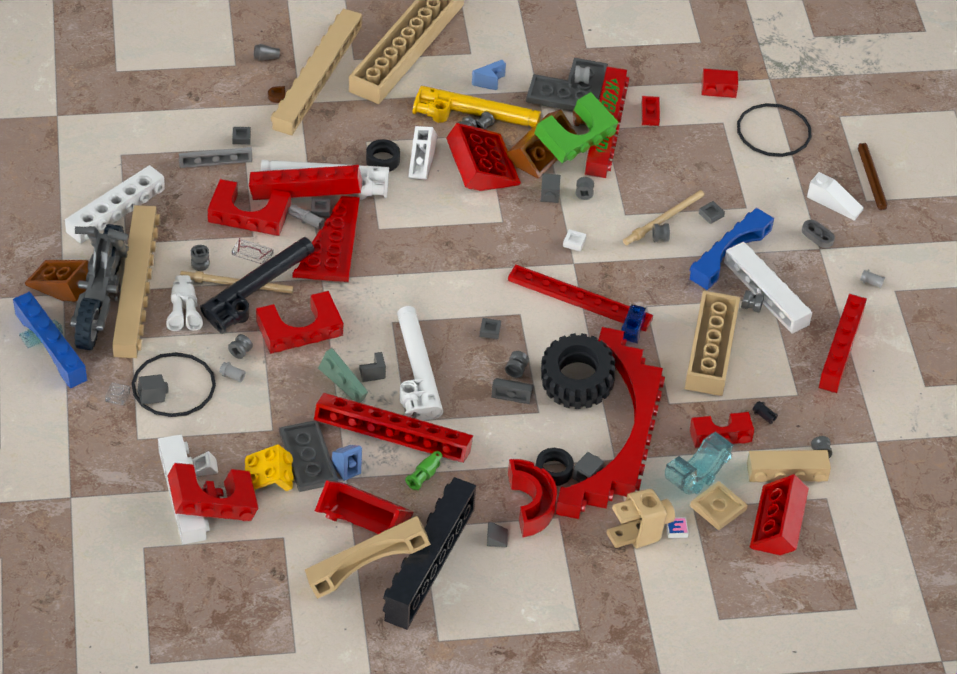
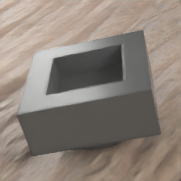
(241, 135)
(320, 207)
(711, 212)
(490, 328)

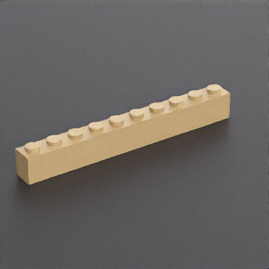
(316, 72)
(135, 282)

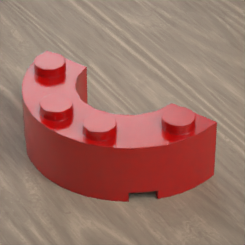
(542, 489)

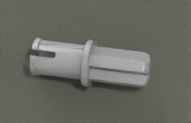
(305, 216)

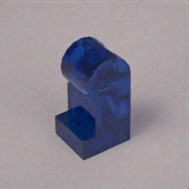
(633, 323)

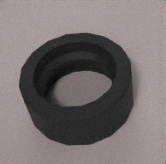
(386, 146)
(558, 455)

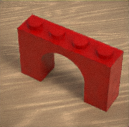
(266, 220)
(282, 337)
(192, 500)

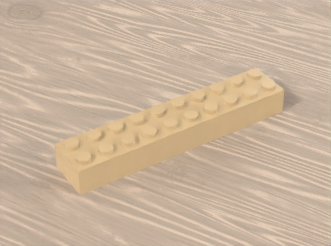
(401, 47)

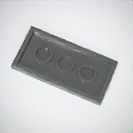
(310, 455)

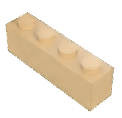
(775, 465)

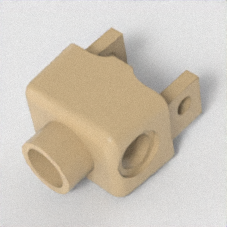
(644, 509)

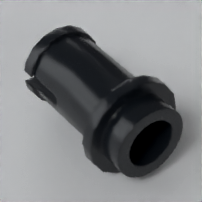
(763, 411)

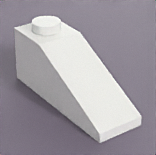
(422, 152)
(832, 195)

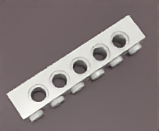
(116, 202)

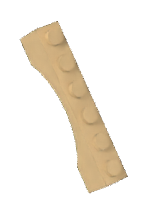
(330, 573)

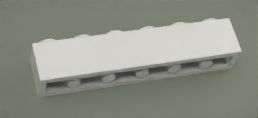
(761, 279)
(171, 451)

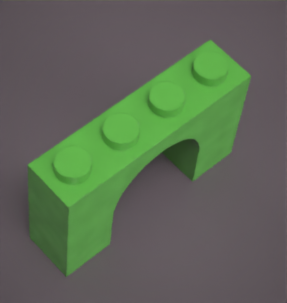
(567, 145)

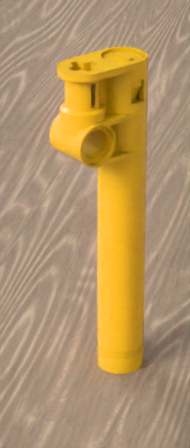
(439, 103)

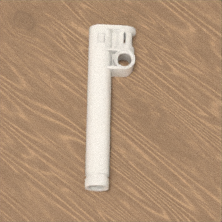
(373, 177)
(418, 395)

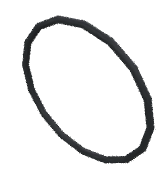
(768, 153)
(180, 413)

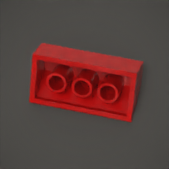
(779, 516)

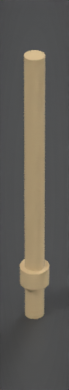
(639, 233)
(200, 277)

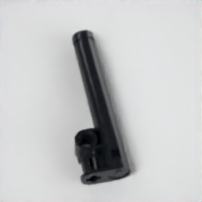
(224, 307)

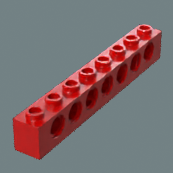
(393, 427)

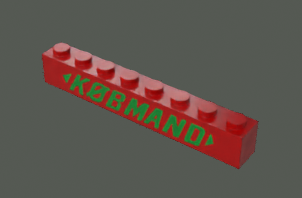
(611, 97)

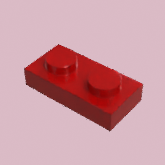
(650, 110)

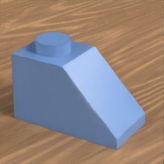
(348, 461)

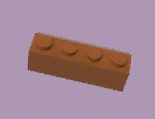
(531, 153)

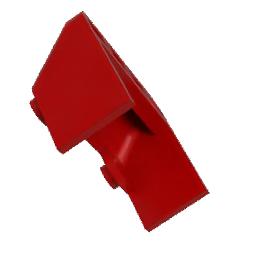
(360, 507)

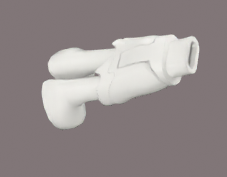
(184, 296)

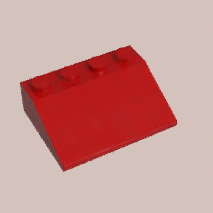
(481, 158)

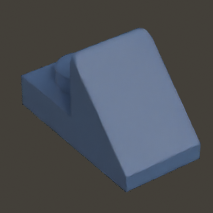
(488, 75)

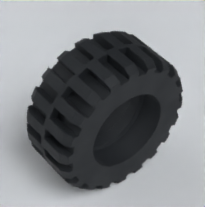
(578, 350)

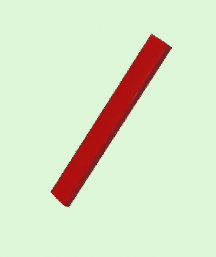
(572, 295)

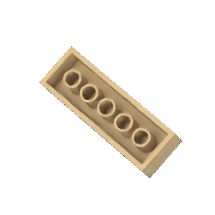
(712, 343)

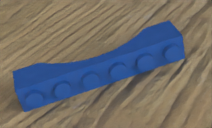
(752, 228)
(64, 357)

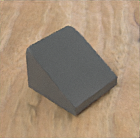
(496, 535)

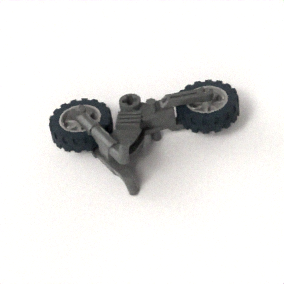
(100, 280)

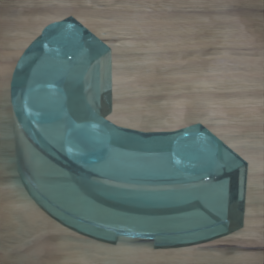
(702, 467)

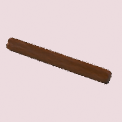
(872, 176)

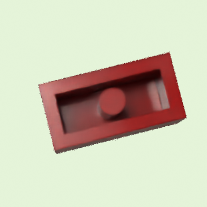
(719, 83)

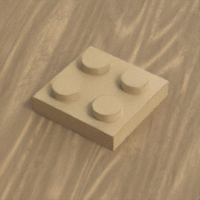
(718, 505)

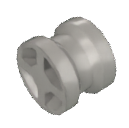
(582, 74)

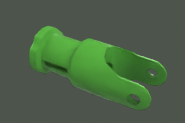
(424, 471)

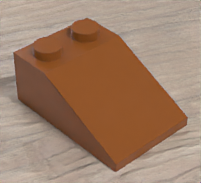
(60, 278)

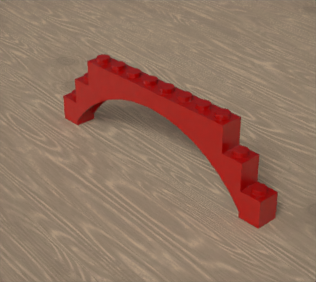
(622, 473)

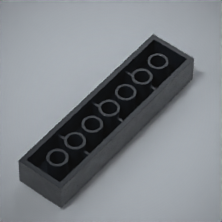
(423, 566)

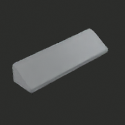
(215, 157)

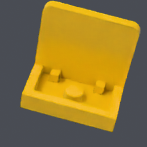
(270, 467)

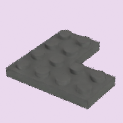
(565, 93)

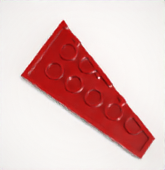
(333, 245)

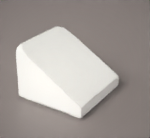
(205, 464)

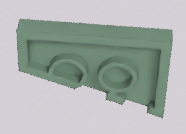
(342, 376)

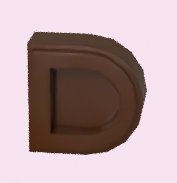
(276, 94)

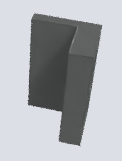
(512, 391)

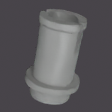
(872, 278)
(228, 370)

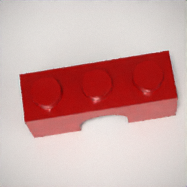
(738, 430)

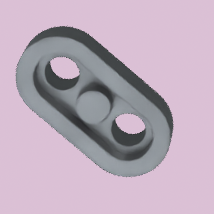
(818, 233)

